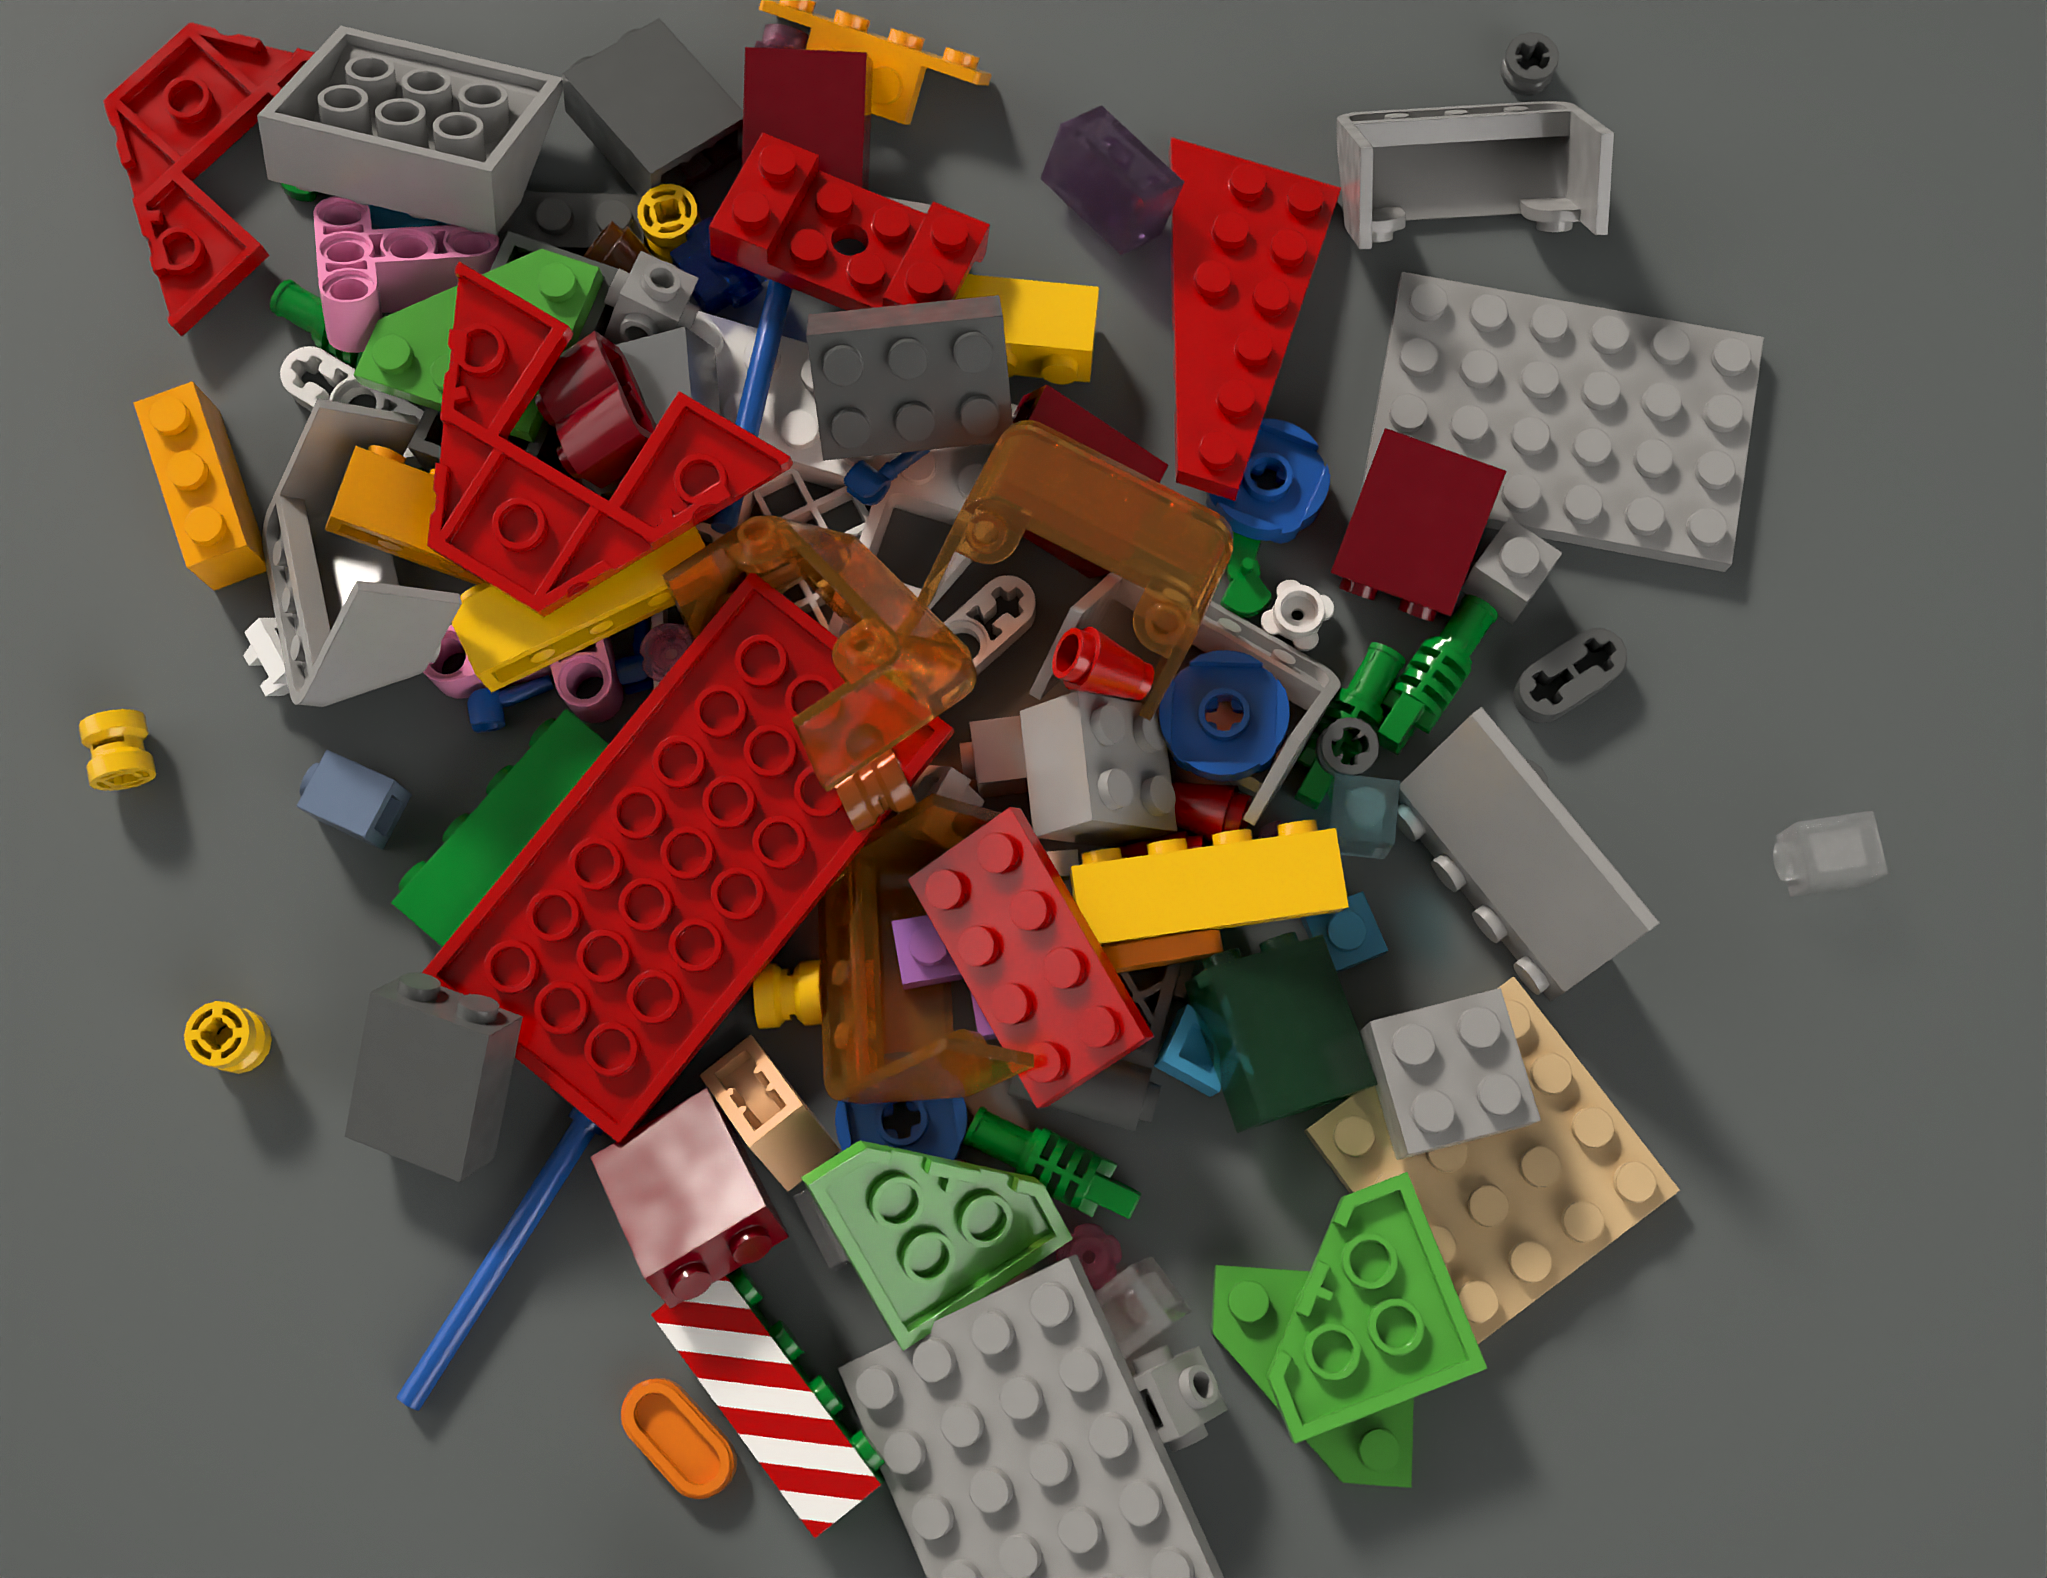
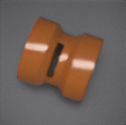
(874, 790)

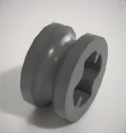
(1523, 49)
(1334, 732)

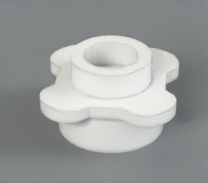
(1293, 597)

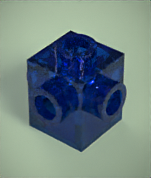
(718, 280)

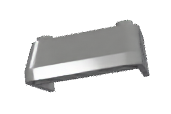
(1473, 162)
(333, 598)
(1307, 682)

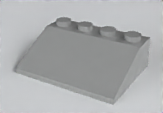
(410, 129)
(1519, 859)

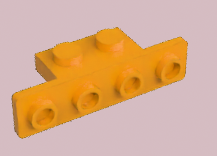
(897, 60)

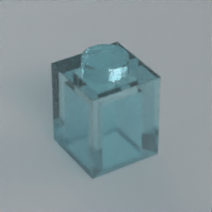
(1363, 814)

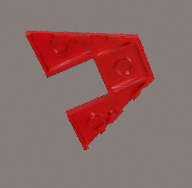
(169, 129)
(526, 521)

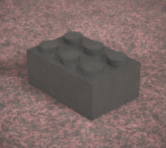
(909, 377)

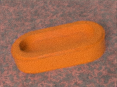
(1163, 950)
(679, 1438)

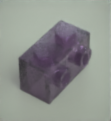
(1111, 179)

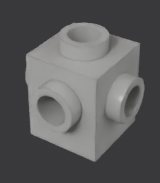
(649, 300)
(1178, 1394)

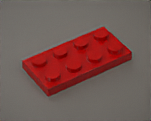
(1030, 956)

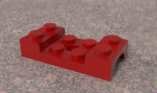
(790, 215)

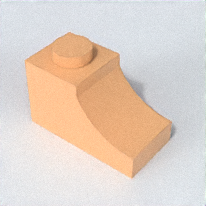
(769, 1113)

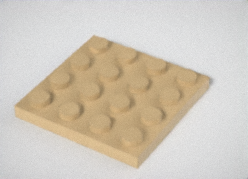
(1521, 1203)

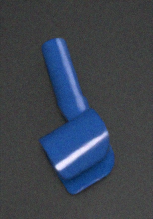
(872, 485)
(630, 668)
(487, 707)

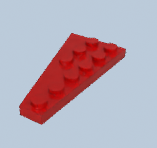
(1238, 282)

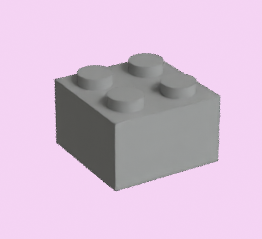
(1096, 771)
(1449, 1074)

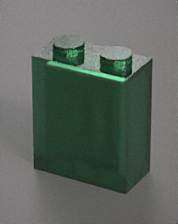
(1279, 1030)

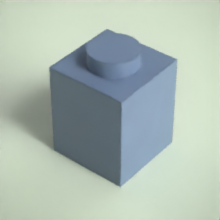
(353, 799)

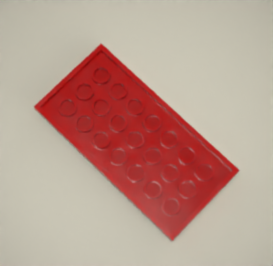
(671, 866)

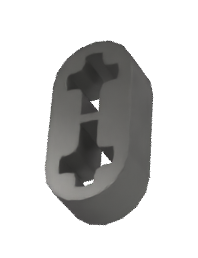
(1562, 664)

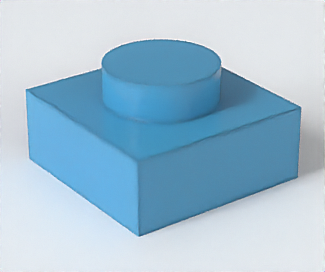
(1349, 934)
(1186, 1054)

